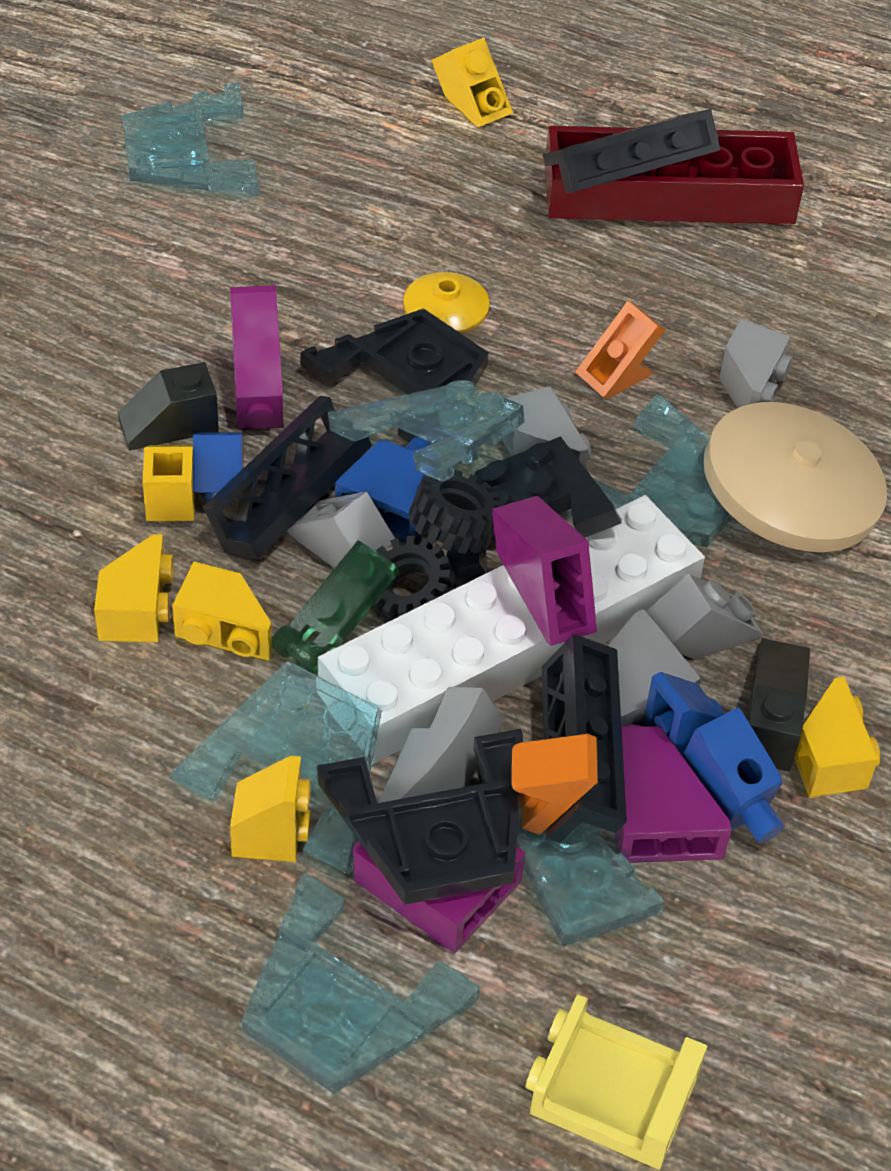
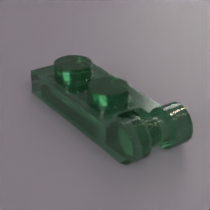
(335, 606)

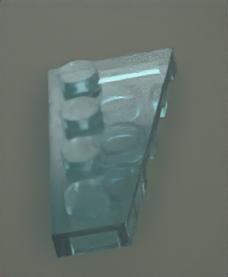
(584, 883)

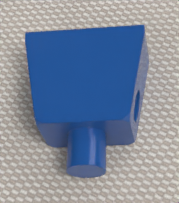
(391, 482)
(737, 773)

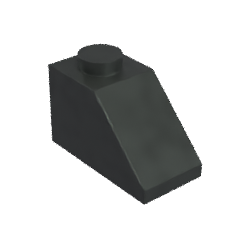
(171, 407)

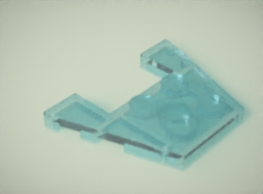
(171, 145)
(450, 416)
(678, 479)
(284, 718)
(330, 1015)

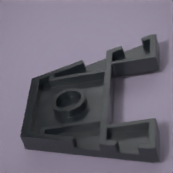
(408, 351)
(556, 478)
(440, 839)

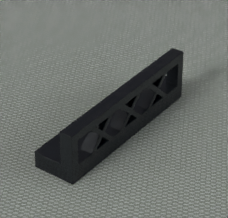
(635, 150)
(287, 491)
(587, 703)

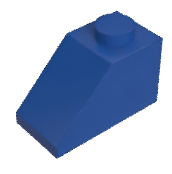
(216, 460)
(678, 708)

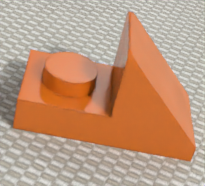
(618, 354)
(552, 777)

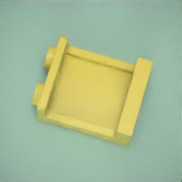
(613, 1084)

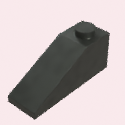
(779, 699)

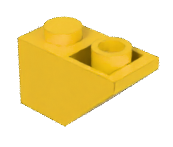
(473, 83)
(168, 483)
(131, 593)
(221, 612)
(835, 746)
(271, 813)

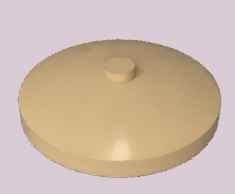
(795, 477)

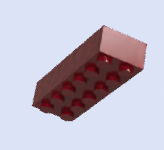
(746, 181)

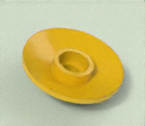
(450, 297)

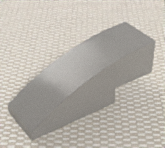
(444, 753)

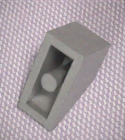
(337, 523)

